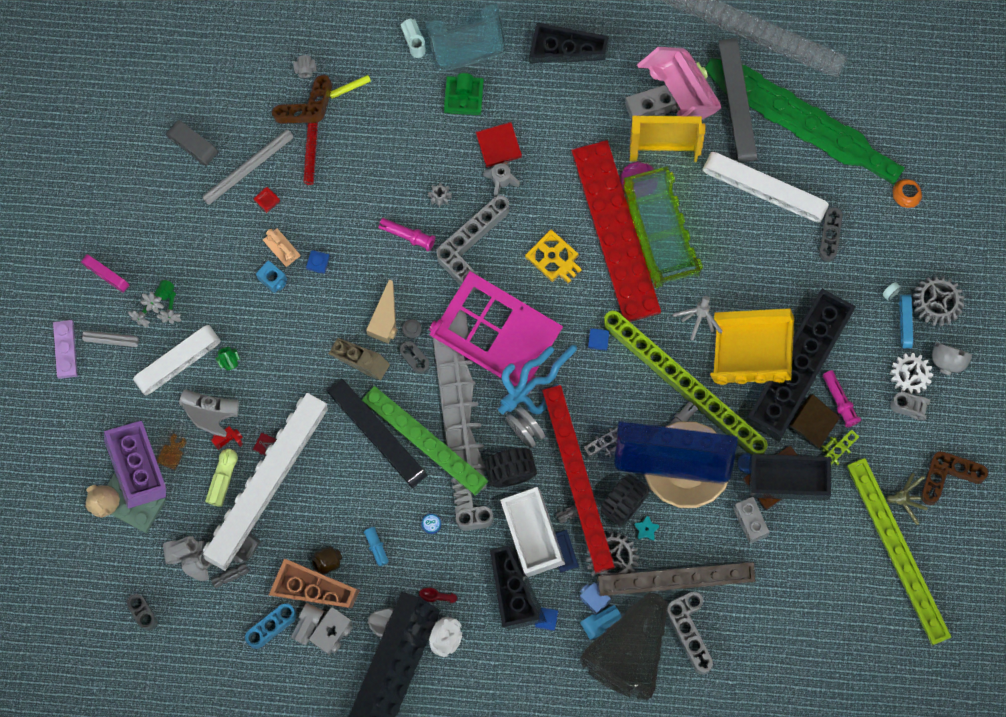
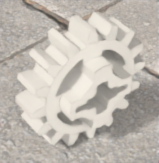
(918, 376)

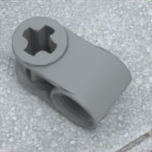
(914, 405)

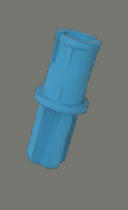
(376, 546)

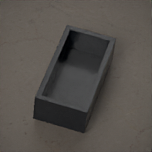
(790, 477)

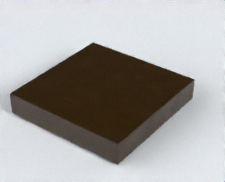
(814, 421)

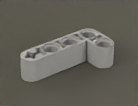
(693, 635)

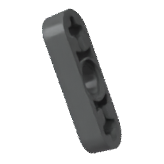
(827, 226)

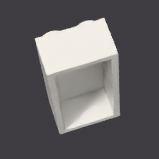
(532, 532)

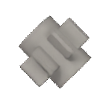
(304, 66)
(435, 193)

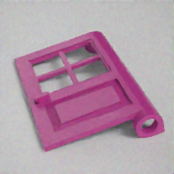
(519, 340)

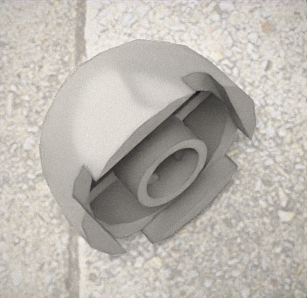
(950, 358)

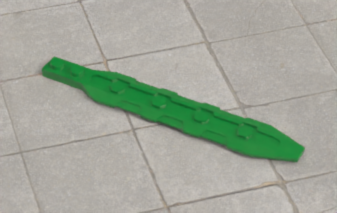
(809, 123)

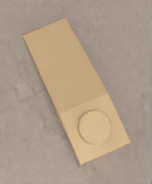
(384, 318)

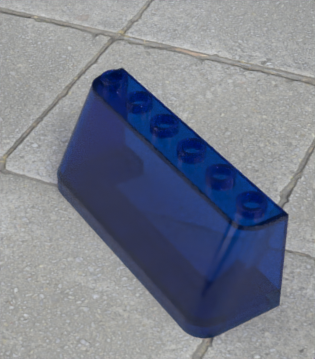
(674, 453)

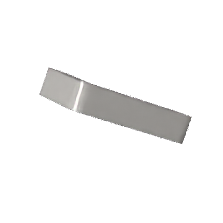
(470, 239)

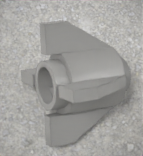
(501, 177)
(196, 565)
(379, 620)

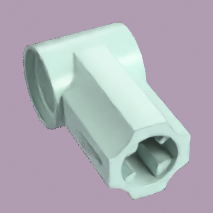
(413, 37)

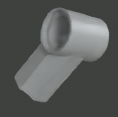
(176, 550)
(309, 620)

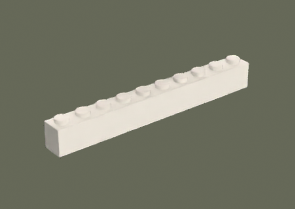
(265, 481)

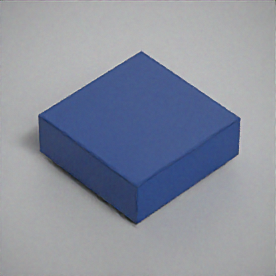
(598, 339)

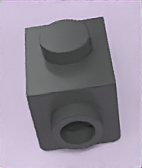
(247, 549)

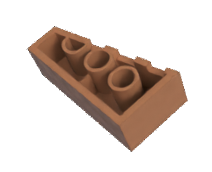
(308, 585)

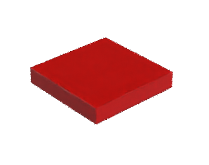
(498, 144)

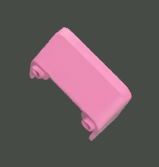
(683, 80)

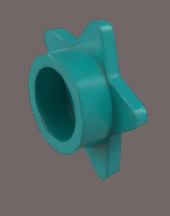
(646, 534)

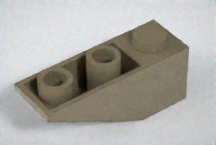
(360, 358)

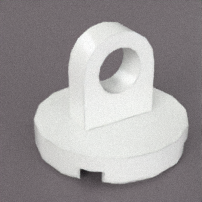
(445, 636)

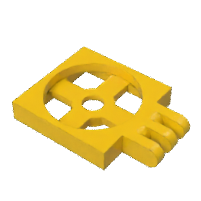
(564, 267)

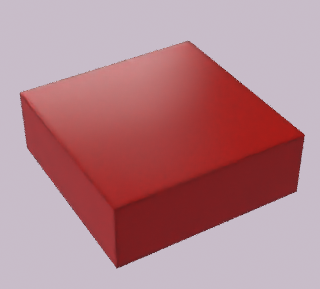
(266, 199)

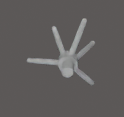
(701, 310)

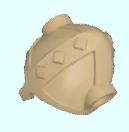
(102, 500)

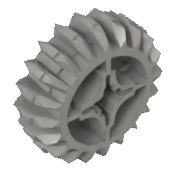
(933, 287)
(619, 562)

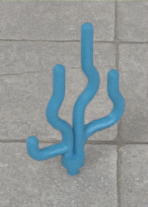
(518, 393)

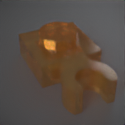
(170, 455)

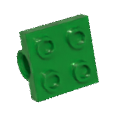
(464, 94)

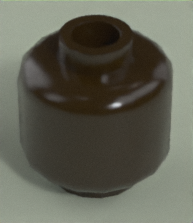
(326, 559)

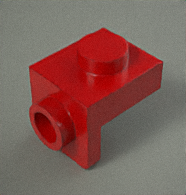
(220, 441)

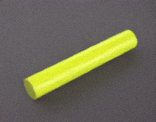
(350, 86)

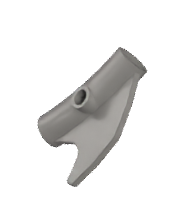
(208, 411)

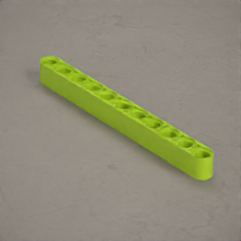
(679, 375)

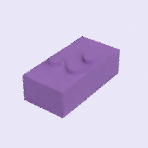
(134, 464)

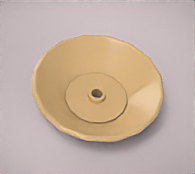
(685, 492)

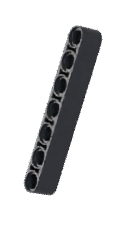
(377, 433)

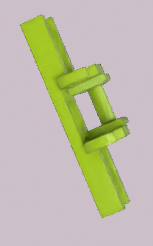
(840, 445)

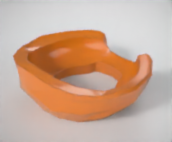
(901, 199)

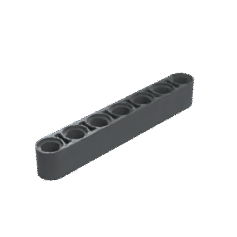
(737, 100)

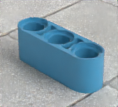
(260, 627)

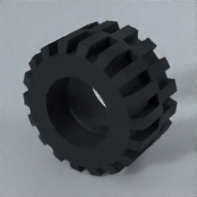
(510, 467)
(625, 499)

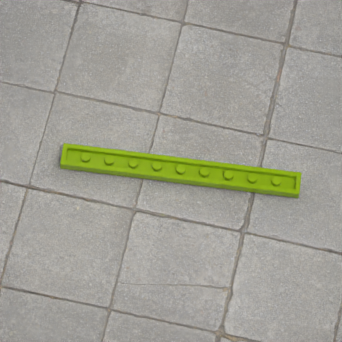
(898, 552)

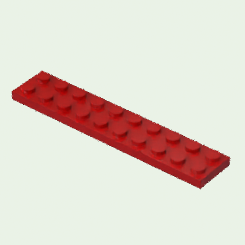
(616, 231)

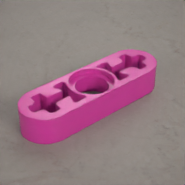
(105, 273)

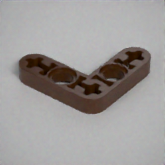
(311, 112)
(943, 470)

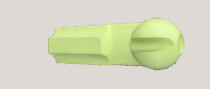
(222, 478)

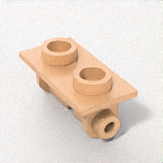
(281, 247)

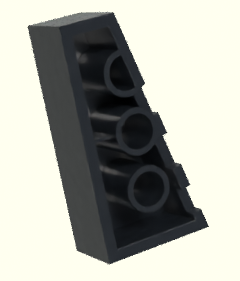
(563, 44)
(514, 592)

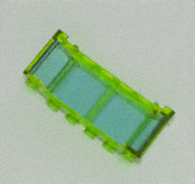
(661, 227)

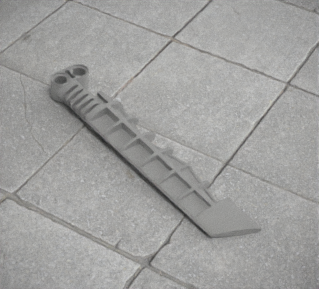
(456, 402)

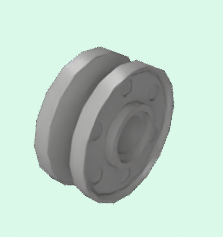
(525, 427)

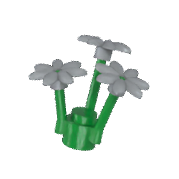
(164, 291)

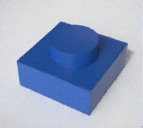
(318, 262)
(551, 618)

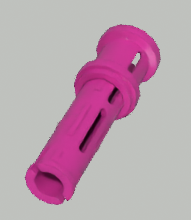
(415, 236)
(845, 407)

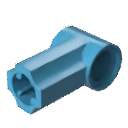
(597, 624)

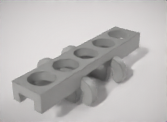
(603, 447)

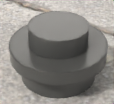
(412, 328)

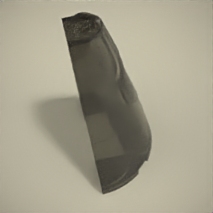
(630, 649)

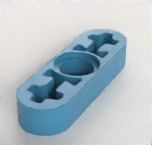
(906, 323)

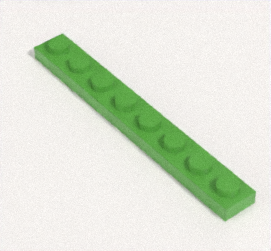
(425, 440)

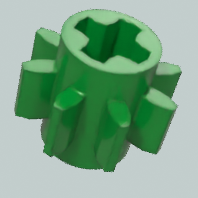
(227, 358)

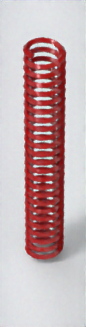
(311, 156)

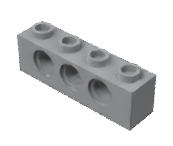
(651, 97)

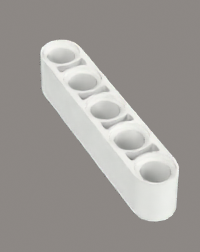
(176, 360)

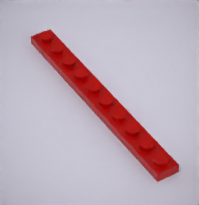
(578, 479)

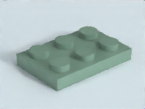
(140, 516)

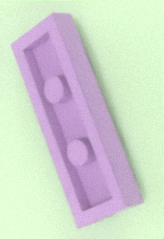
(65, 349)

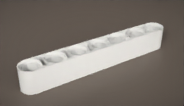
(765, 187)

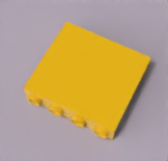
(666, 134)
(753, 346)

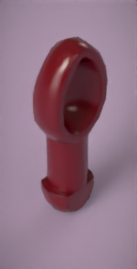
(431, 595)

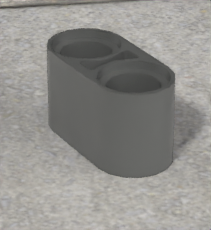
(142, 612)

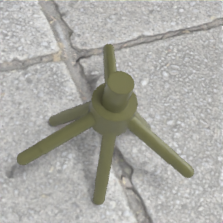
(902, 497)

